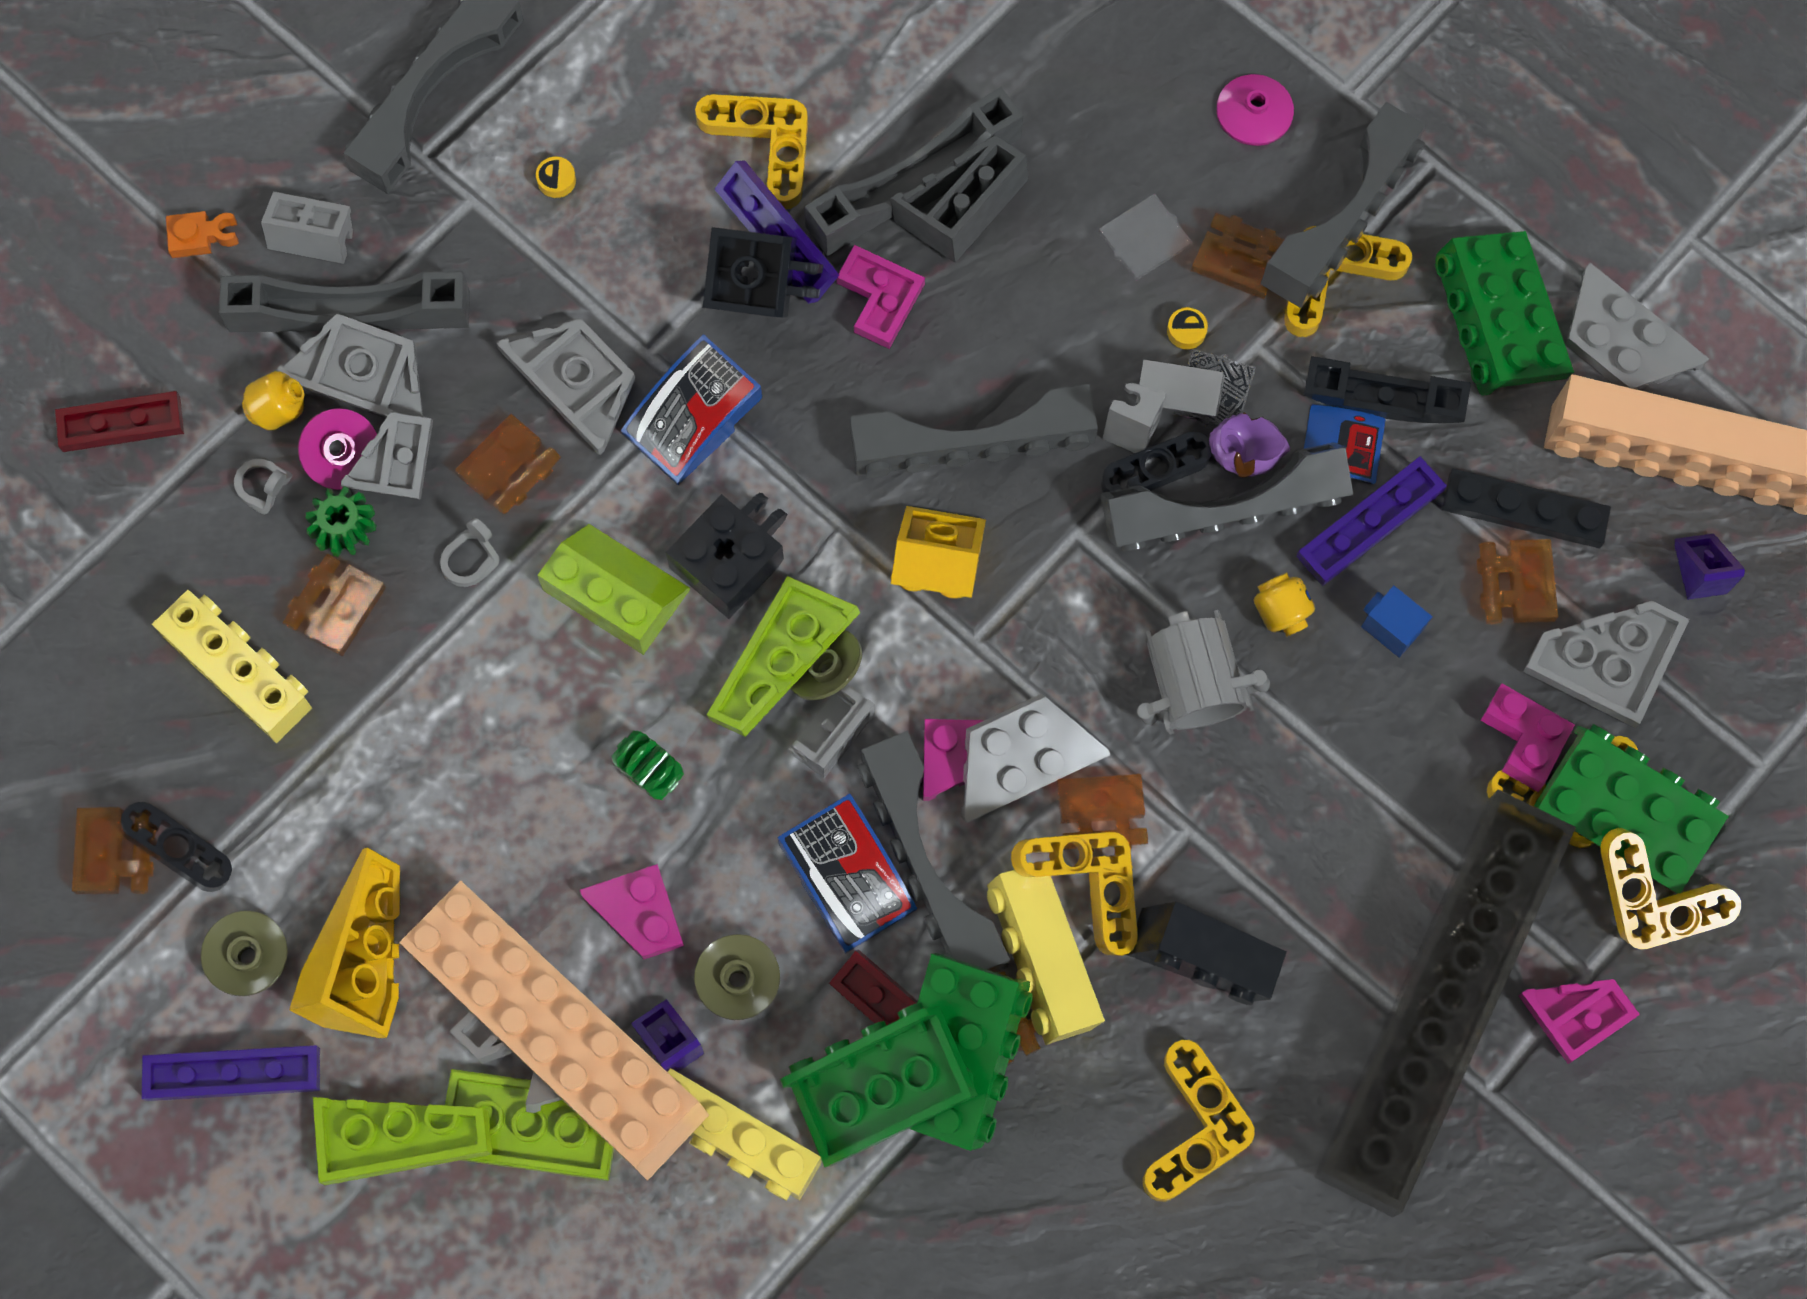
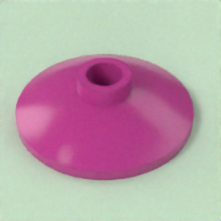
(1250, 123)
(324, 428)

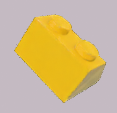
(938, 552)

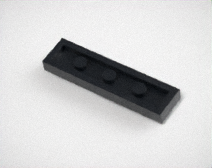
(1526, 508)

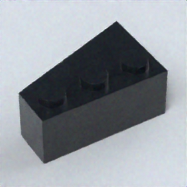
(1208, 952)

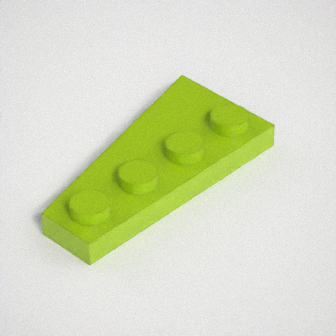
(783, 647)
(384, 1138)

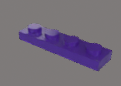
(764, 214)
(1371, 521)
(230, 1073)

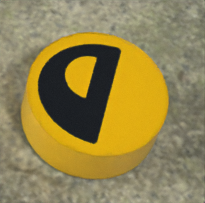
(555, 177)
(1187, 328)

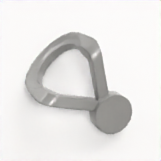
(273, 485)
(475, 530)

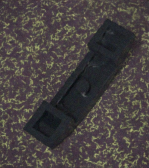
(1387, 396)

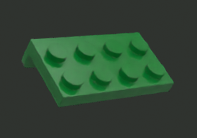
(1502, 311)
(1614, 788)
(984, 1020)
(880, 1083)

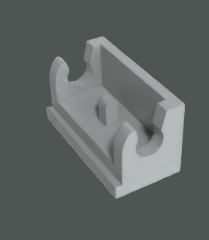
(307, 227)
(1186, 387)
(1134, 425)
(833, 730)

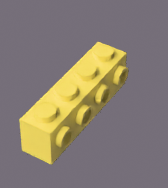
(232, 665)
(1045, 955)
(751, 1144)

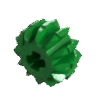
(340, 535)
(647, 765)

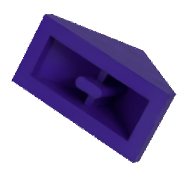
(1707, 566)
(668, 1037)

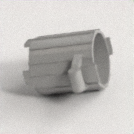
(1197, 675)

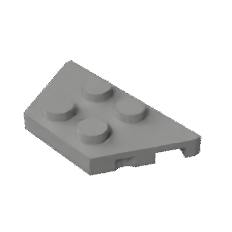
(1625, 337)
(360, 367)
(575, 376)
(1022, 753)

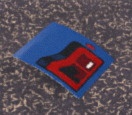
(1353, 429)

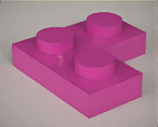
(890, 294)
(1535, 728)

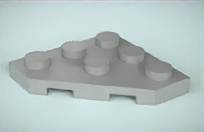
(1611, 659)

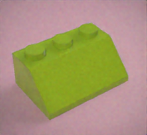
(612, 587)

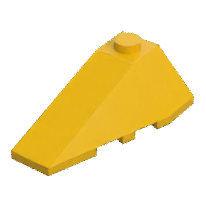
(351, 966)

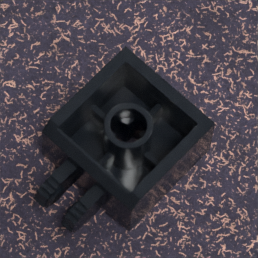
(772, 257)
(728, 530)

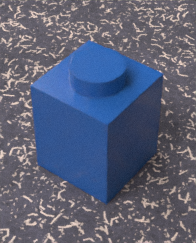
(1395, 620)

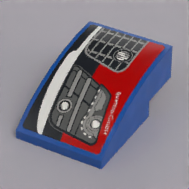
(692, 409)
(847, 873)

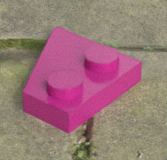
(944, 755)
(637, 911)
(1579, 1015)

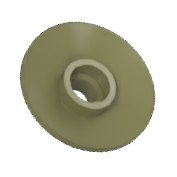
(831, 670)
(229, 939)
(737, 955)

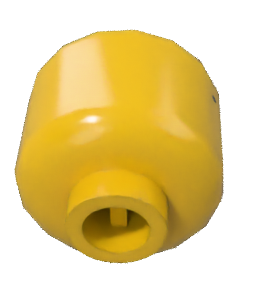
(273, 400)
(1284, 604)

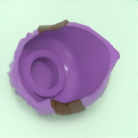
(1247, 445)

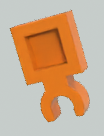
(193, 233)

